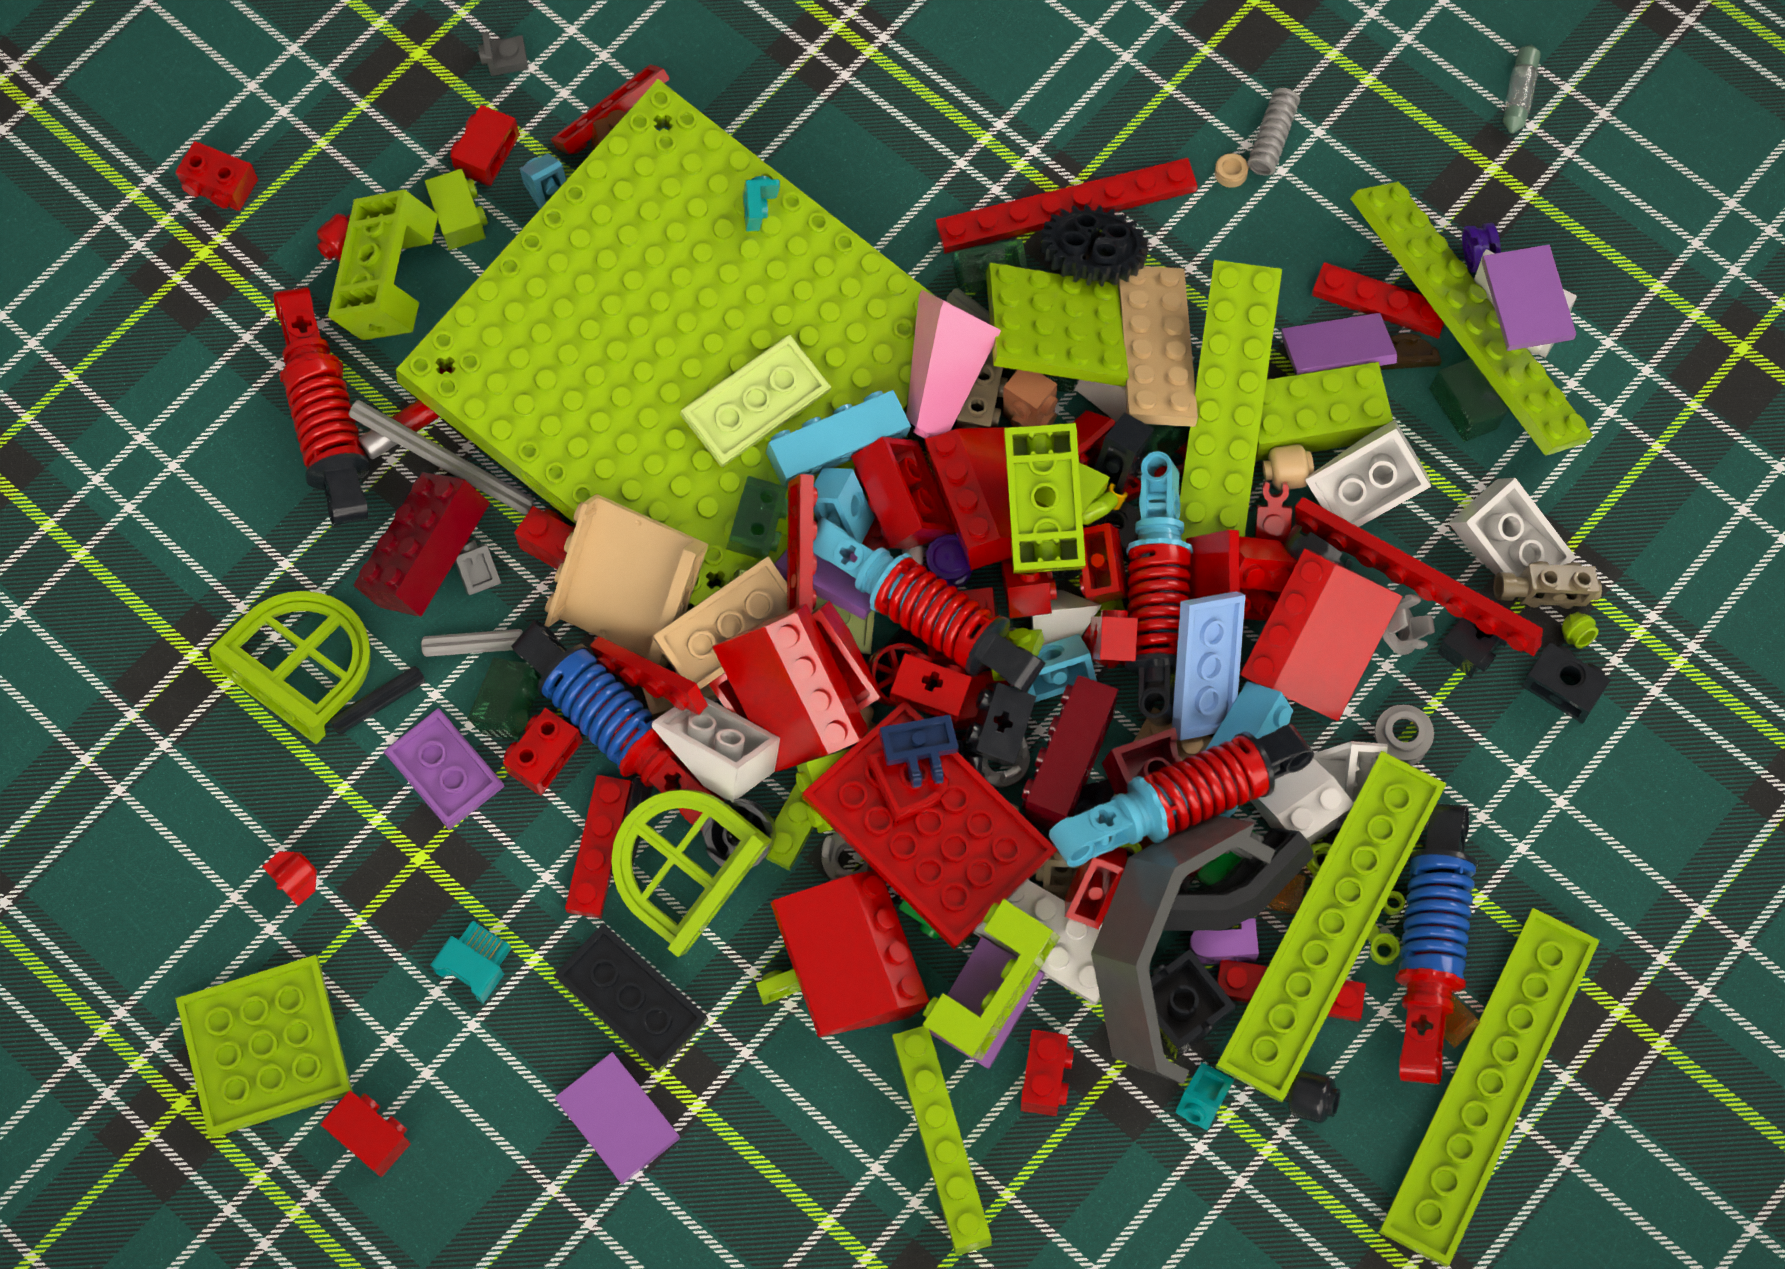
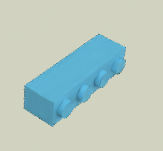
(837, 437)
(1254, 711)

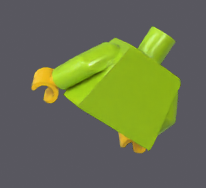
(1093, 496)

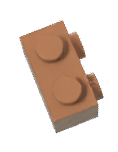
(1029, 399)

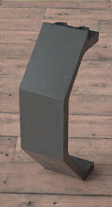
(1134, 928)

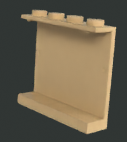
(624, 576)

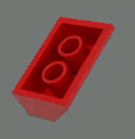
(902, 492)

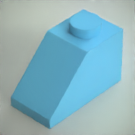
(543, 178)

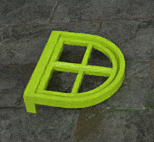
(270, 686)
(717, 888)

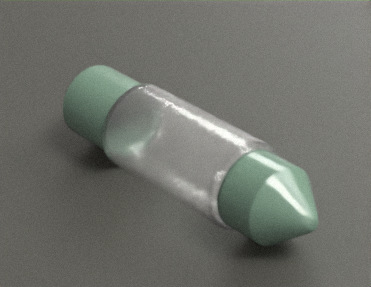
(1521, 88)

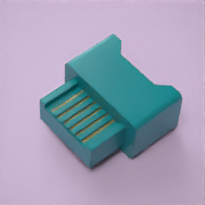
(473, 960)

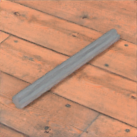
(441, 457)

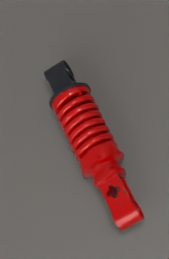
(321, 410)

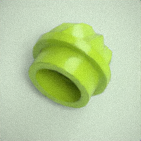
(1579, 629)

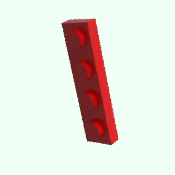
(575, 136)
(1374, 296)
(801, 534)
(649, 675)
(594, 858)
(1241, 980)

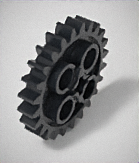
(1073, 236)

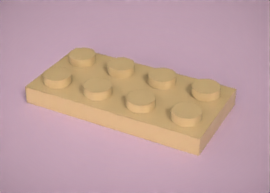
(733, 609)

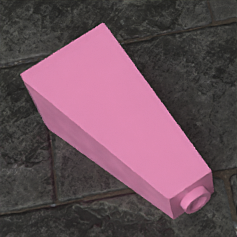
(945, 363)

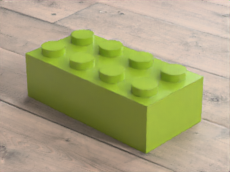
(1323, 409)

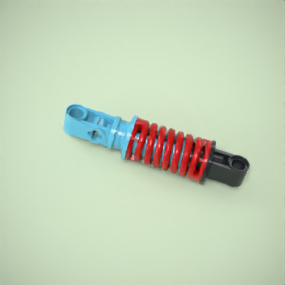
(1157, 586)
(929, 608)
(1184, 794)

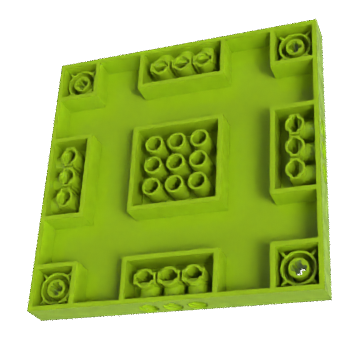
(642, 300)

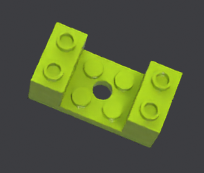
(364, 289)
(1052, 535)
(977, 1033)

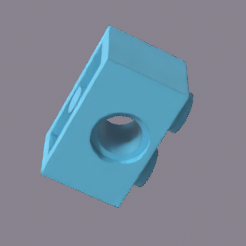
(843, 501)
(1064, 662)

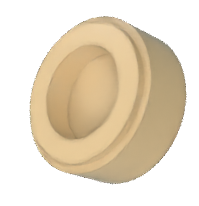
(1231, 170)

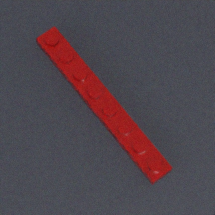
(1030, 213)
(1425, 580)

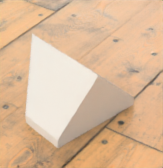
(1068, 618)
(1350, 763)

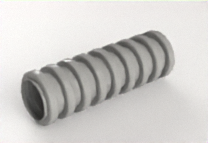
(1273, 131)

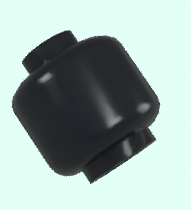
(1313, 1097)

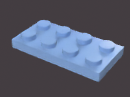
(1207, 663)

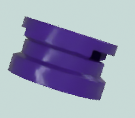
(1476, 241)
(948, 560)

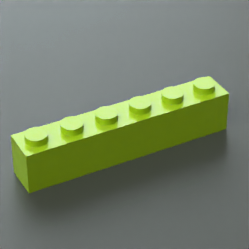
(942, 1140)

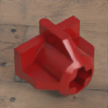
(292, 874)

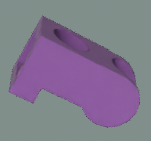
(1233, 945)

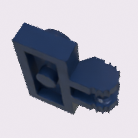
(919, 741)

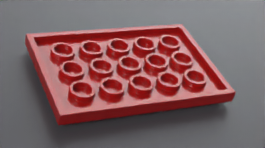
(941, 860)

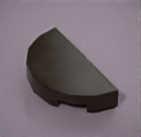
(1413, 353)

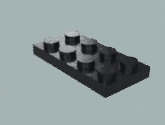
(631, 998)

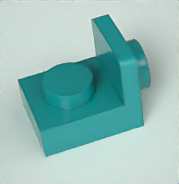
(755, 200)
(1204, 1096)

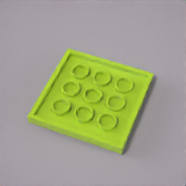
(1056, 325)
(263, 1046)

